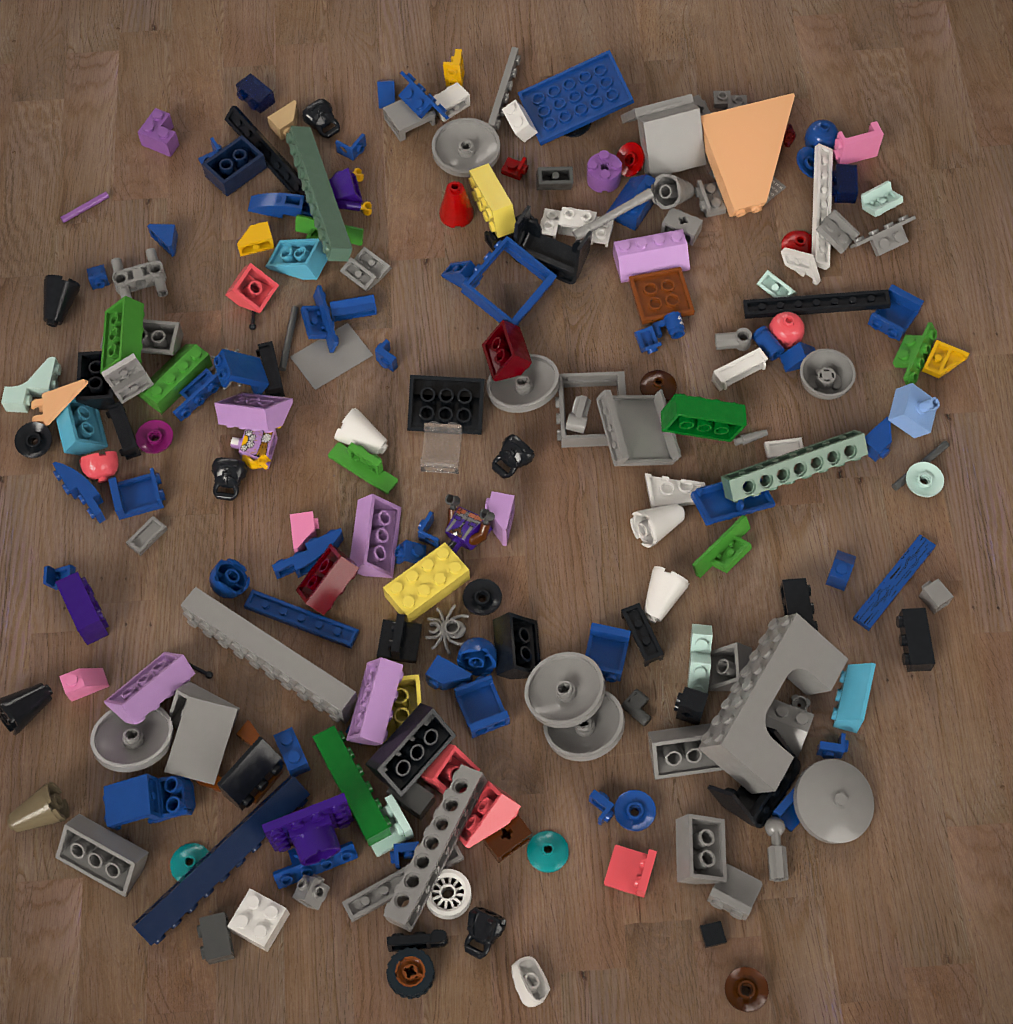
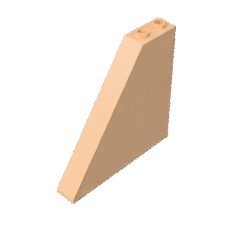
(745, 149)

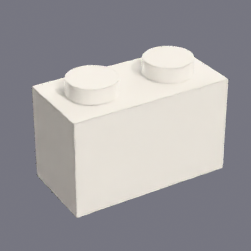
(453, 99)
(519, 120)

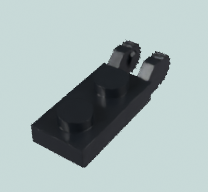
(419, 940)

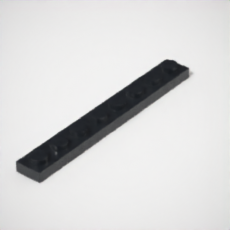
(273, 159)
(817, 303)

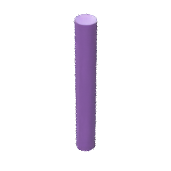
(84, 207)

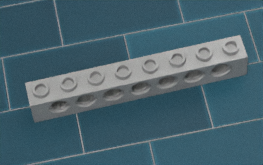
(408, 915)

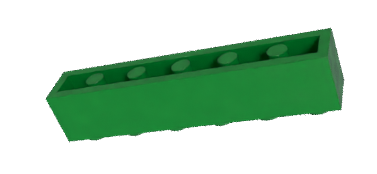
(350, 782)

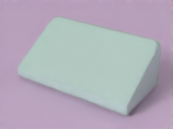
(775, 286)

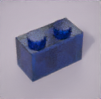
(255, 93)
(845, 183)

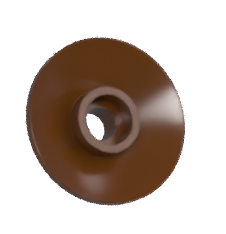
(649, 387)
(757, 987)

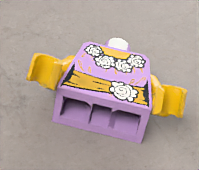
(256, 448)

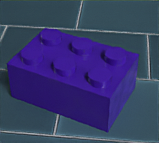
(83, 607)

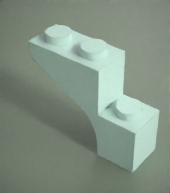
(43, 380)
(700, 657)

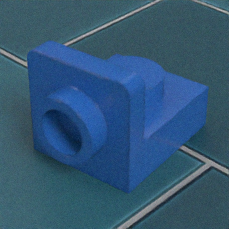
(98, 277)
(402, 849)

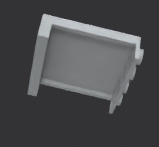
(635, 430)

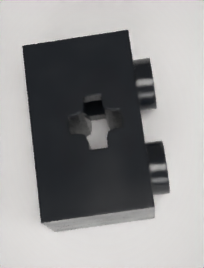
(690, 705)

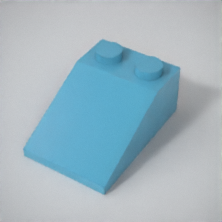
(298, 258)

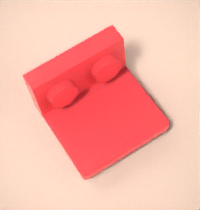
(630, 870)

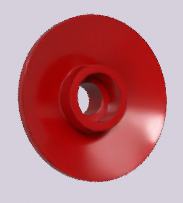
(626, 155)
(792, 239)

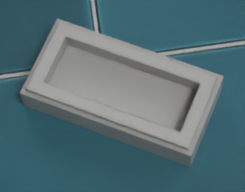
(146, 535)

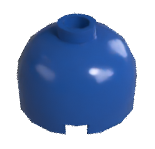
(821, 132)
(229, 579)
(477, 656)

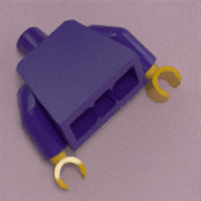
(347, 191)

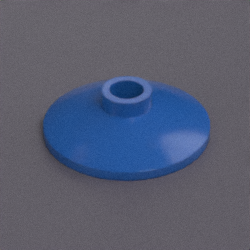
(805, 161)
(637, 801)

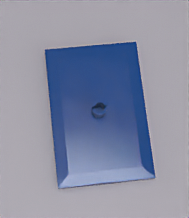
(576, 97)

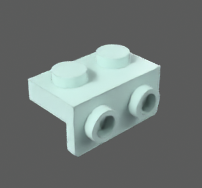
(880, 199)

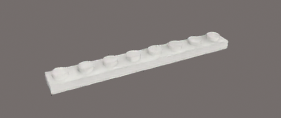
(821, 203)

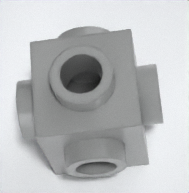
(311, 891)

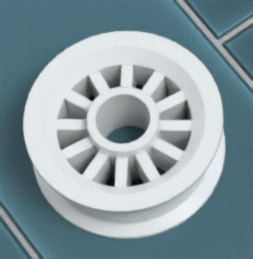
(454, 912)

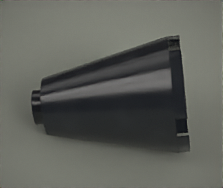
(58, 298)
(22, 706)

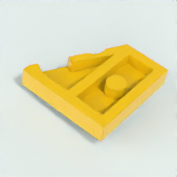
(943, 359)

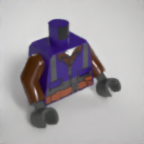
(466, 527)

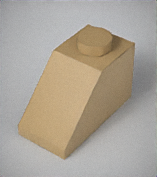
(283, 119)

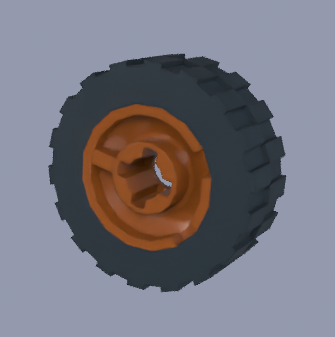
(417, 984)

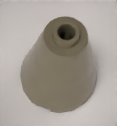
(40, 809)

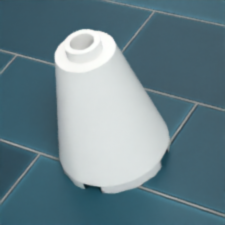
(360, 431)
(656, 522)
(663, 593)

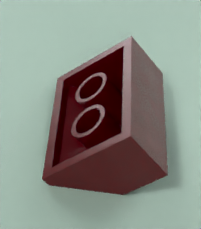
(506, 352)
(327, 579)

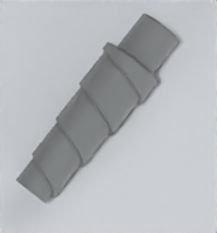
(749, 437)

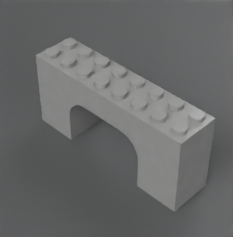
(739, 731)

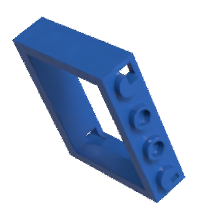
(527, 261)

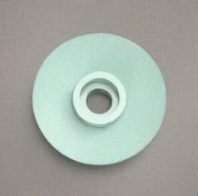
(930, 474)

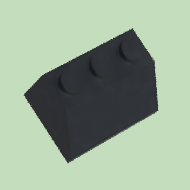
(97, 391)
(516, 645)
(250, 774)

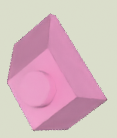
(303, 529)
(83, 682)

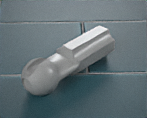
(776, 852)

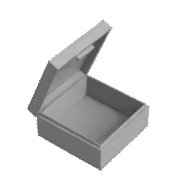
(669, 135)

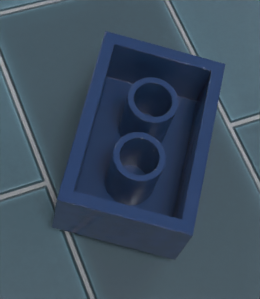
(234, 165)

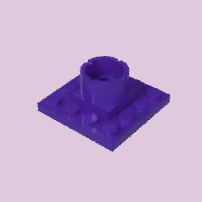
(311, 830)

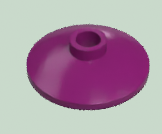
(152, 430)

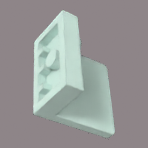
(400, 829)

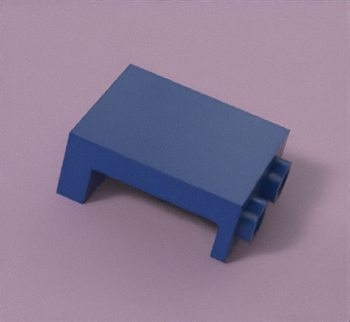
(899, 316)
(241, 369)
(137, 495)
(608, 649)
(481, 706)
(131, 801)

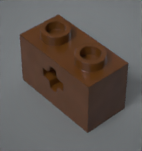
(502, 848)

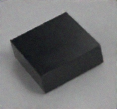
(713, 934)

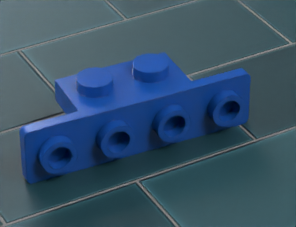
(417, 99)
(318, 320)
(196, 393)
(294, 872)

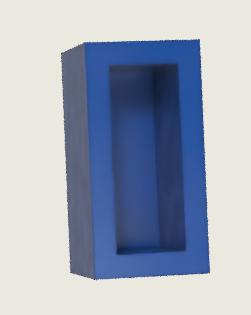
(291, 752)

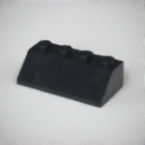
(411, 749)

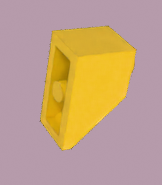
(256, 239)

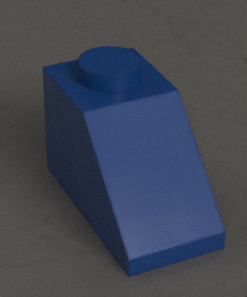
(458, 271)
(879, 440)
(841, 570)
(446, 675)

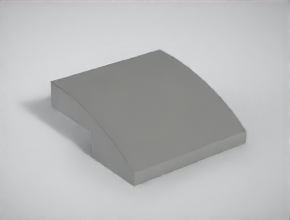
(365, 269)
(127, 378)

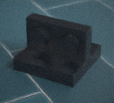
(399, 640)

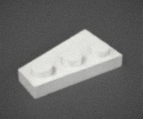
(669, 491)

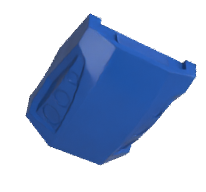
(176, 797)

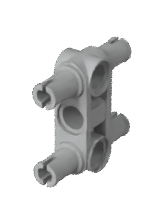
(140, 276)

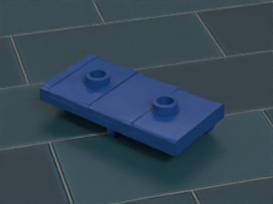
(716, 508)

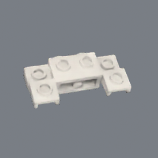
(571, 219)

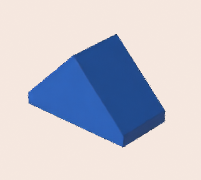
(386, 92)
(165, 236)
(794, 356)

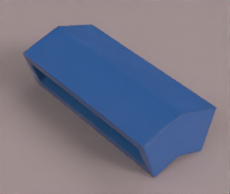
(353, 308)

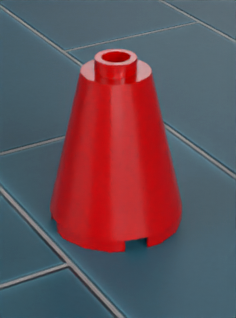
(456, 206)

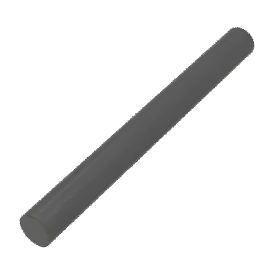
(288, 338)
(931, 456)

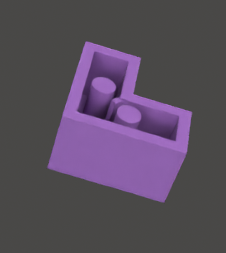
(158, 133)

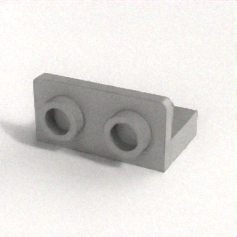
(710, 199)
(837, 231)

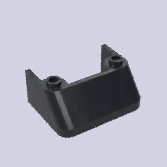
(558, 257)
(758, 807)

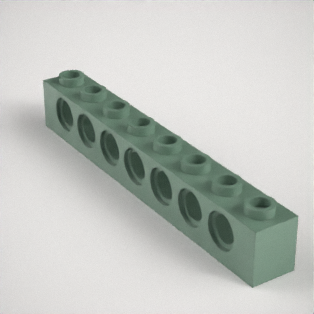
(734, 481)

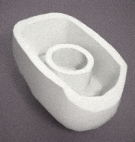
(530, 981)

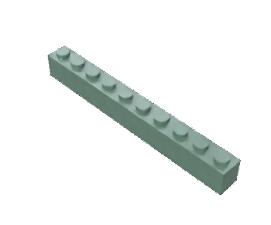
(319, 194)

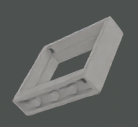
(584, 380)

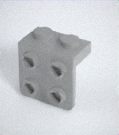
(736, 894)

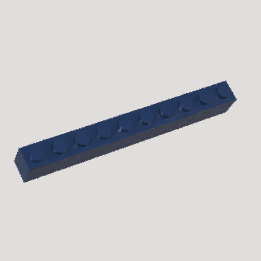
(218, 862)

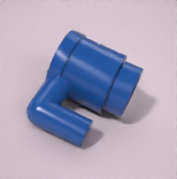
(674, 325)

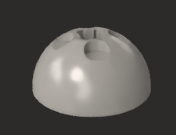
(827, 374)

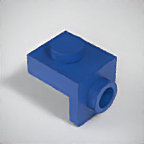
(647, 340)
(385, 358)
(410, 552)
(52, 575)
(833, 750)
(602, 802)

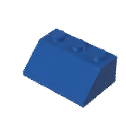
(635, 216)

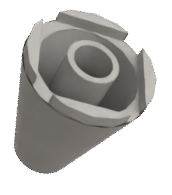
(671, 191)

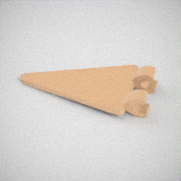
(56, 401)

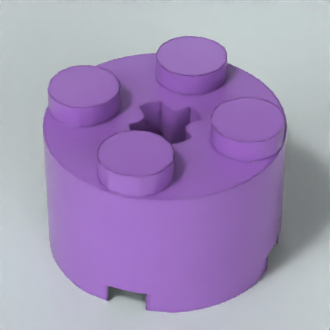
(604, 172)

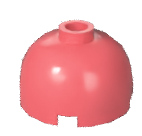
(787, 329)
(99, 466)

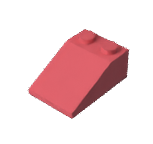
(490, 814)

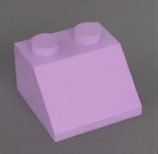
(504, 509)

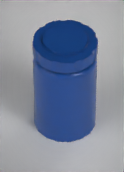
(768, 343)

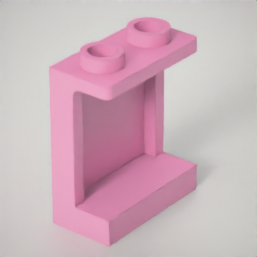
(859, 146)

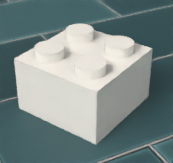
(258, 920)

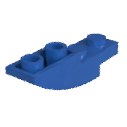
(278, 204)
(80, 488)
(302, 561)

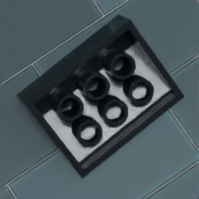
(446, 401)

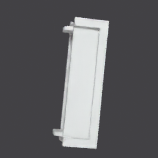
(739, 369)

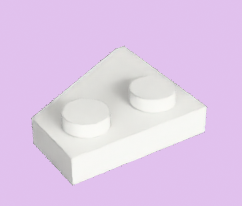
(802, 263)

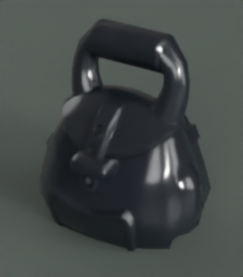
(319, 116)
(514, 454)
(228, 474)
(483, 927)

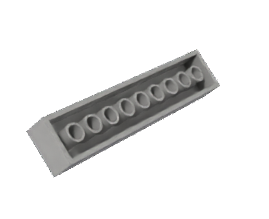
(270, 655)

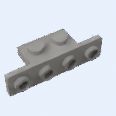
(887, 238)

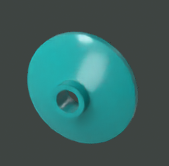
(188, 851)
(545, 861)

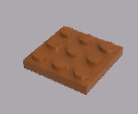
(661, 294)

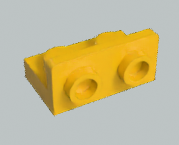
(454, 70)

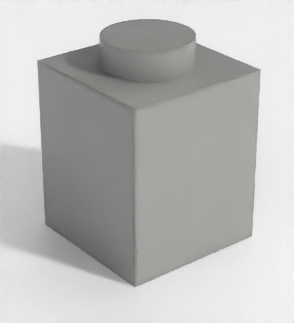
(935, 595)

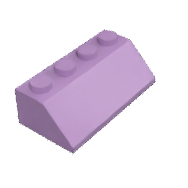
(651, 254)
(253, 411)
(375, 536)
(150, 687)
(375, 702)

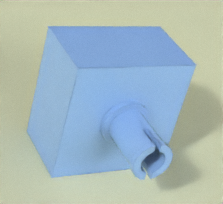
(913, 410)

